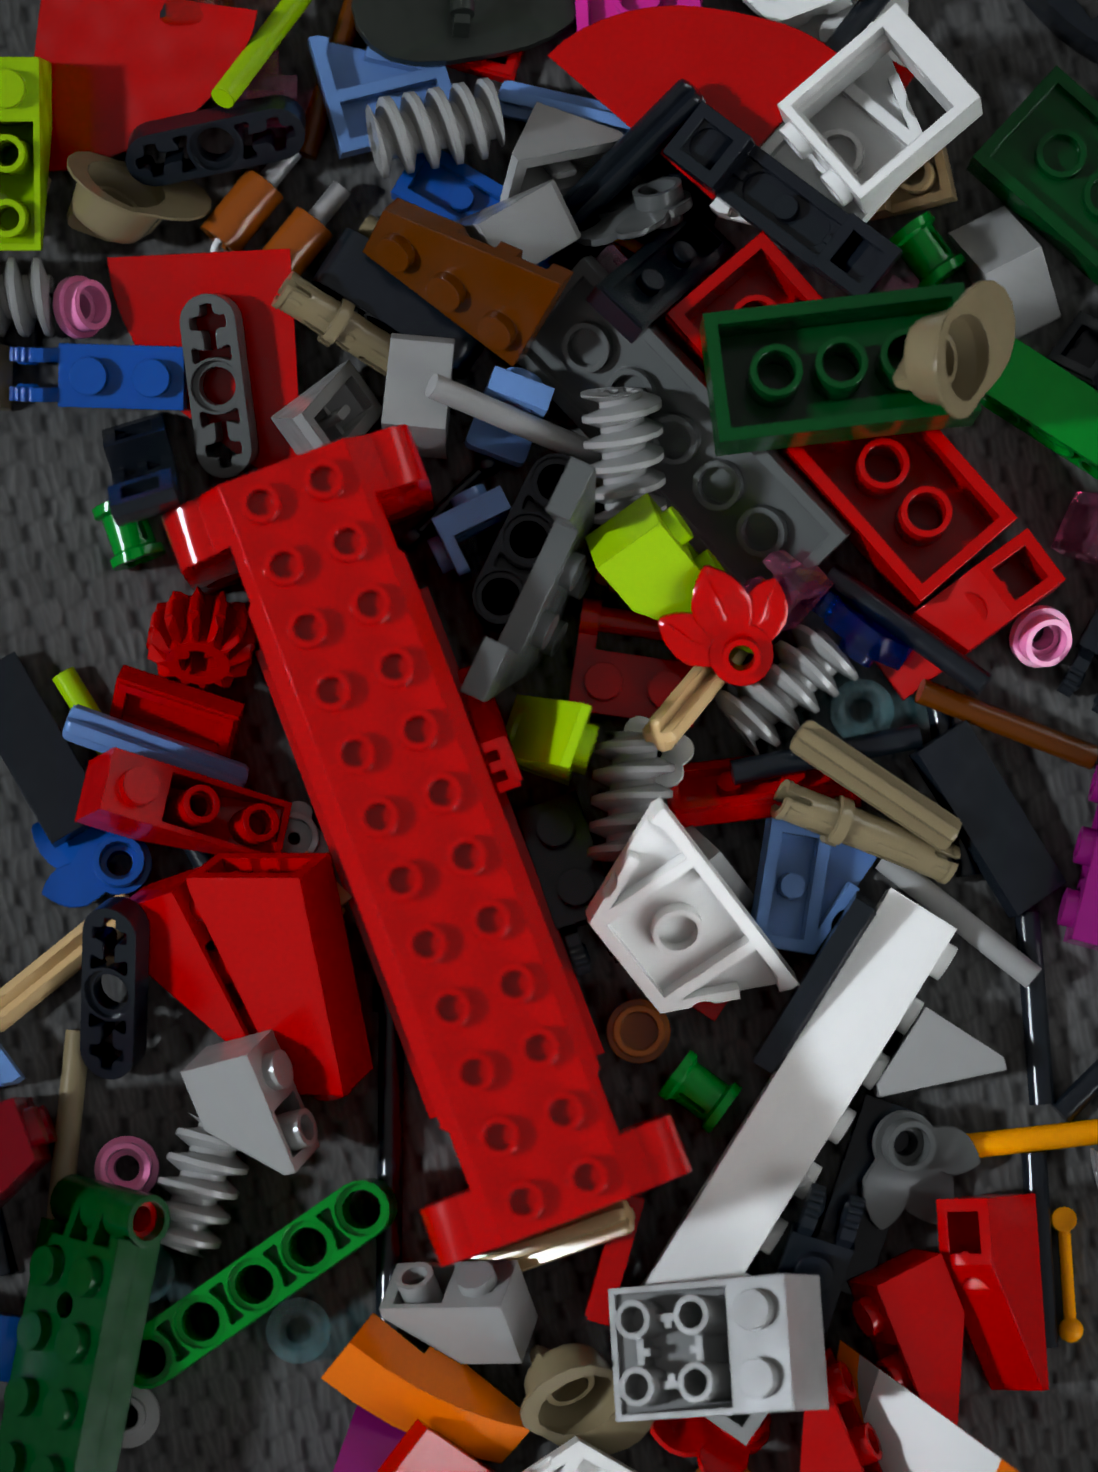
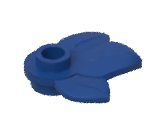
(83, 866)

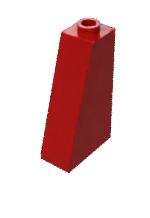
(290, 960)

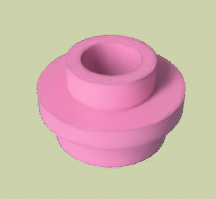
(81, 306)
(1052, 645)
(133, 1146)

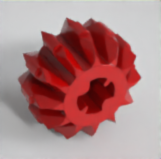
(201, 639)

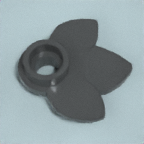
(636, 213)
(917, 1174)

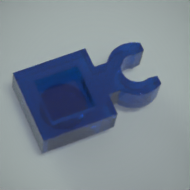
(862, 638)

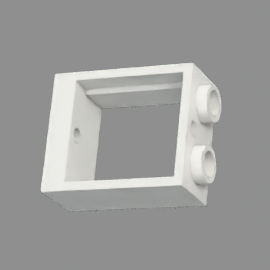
(889, 32)

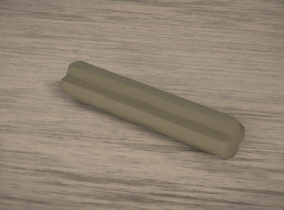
(875, 785)

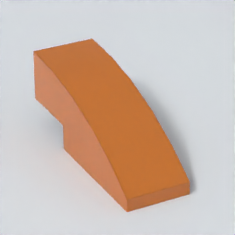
(403, 1384)

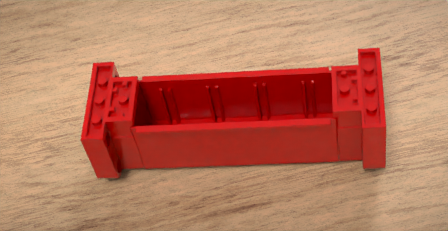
(423, 838)

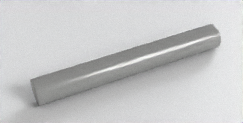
(509, 418)
(967, 924)

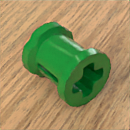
(927, 251)
(130, 543)
(700, 1091)

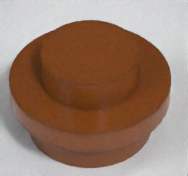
(638, 1031)

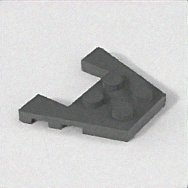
(556, 577)

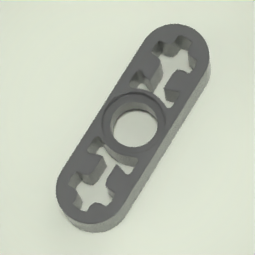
(229, 336)

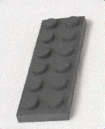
(732, 502)

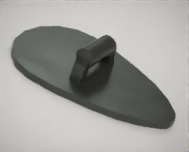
(458, 29)

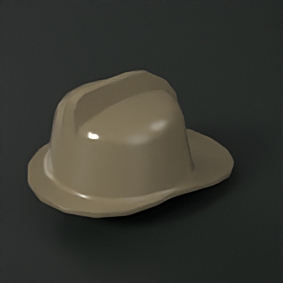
(120, 208)
(959, 351)
(574, 1396)

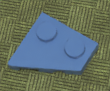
(359, 77)
(803, 885)

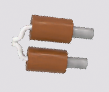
(255, 199)

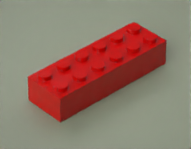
(906, 496)

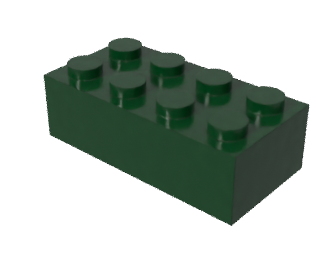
(818, 370)

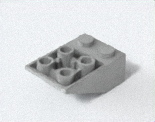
(718, 1348)

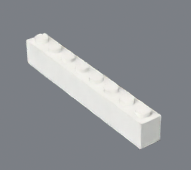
(809, 1097)

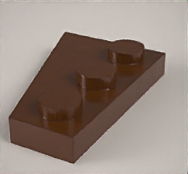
(470, 282)

